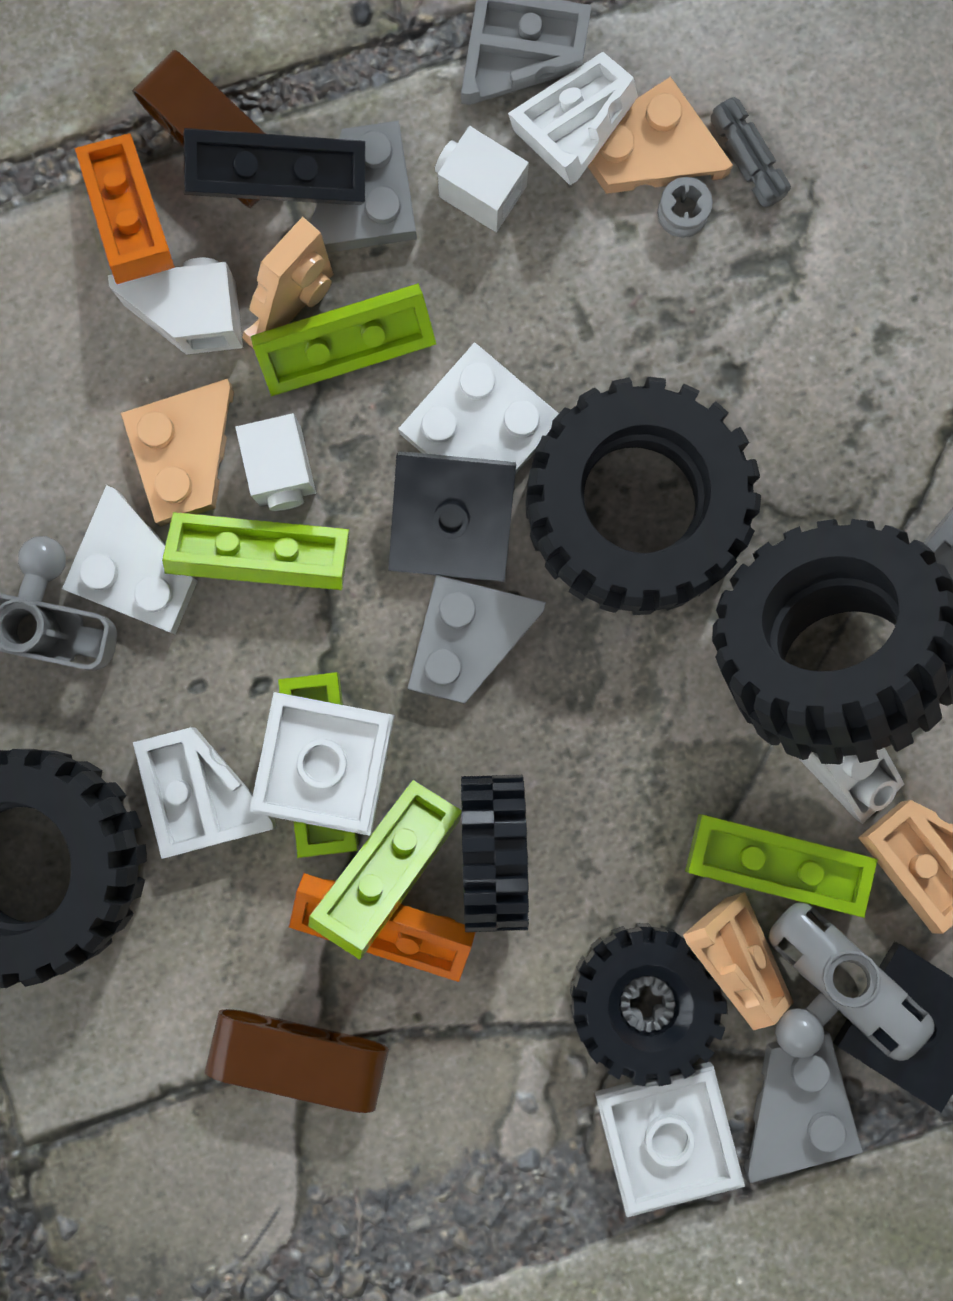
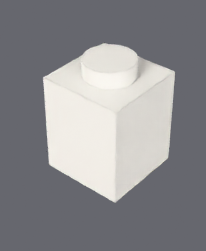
(481, 178)
(276, 462)

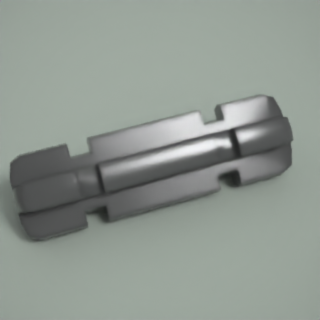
(750, 152)

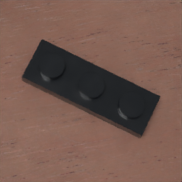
(273, 167)

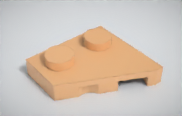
(658, 143)
(290, 278)
(180, 449)
(918, 858)
(741, 961)

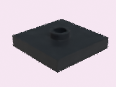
(451, 516)
(930, 1070)

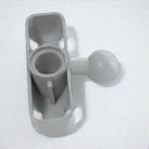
(59, 628)
(802, 1031)

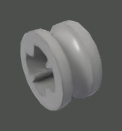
(683, 188)

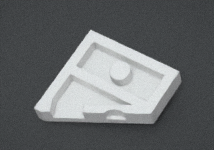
(576, 115)
(124, 567)
(194, 794)

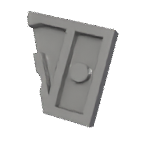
(522, 45)
(387, 207)
(467, 637)
(800, 1114)

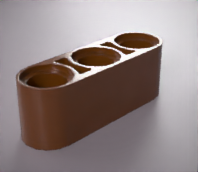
(185, 98)
(296, 1061)

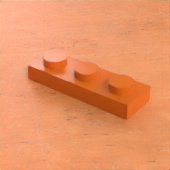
(124, 209)
(409, 936)

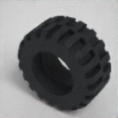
(686, 435)
(826, 575)
(101, 857)

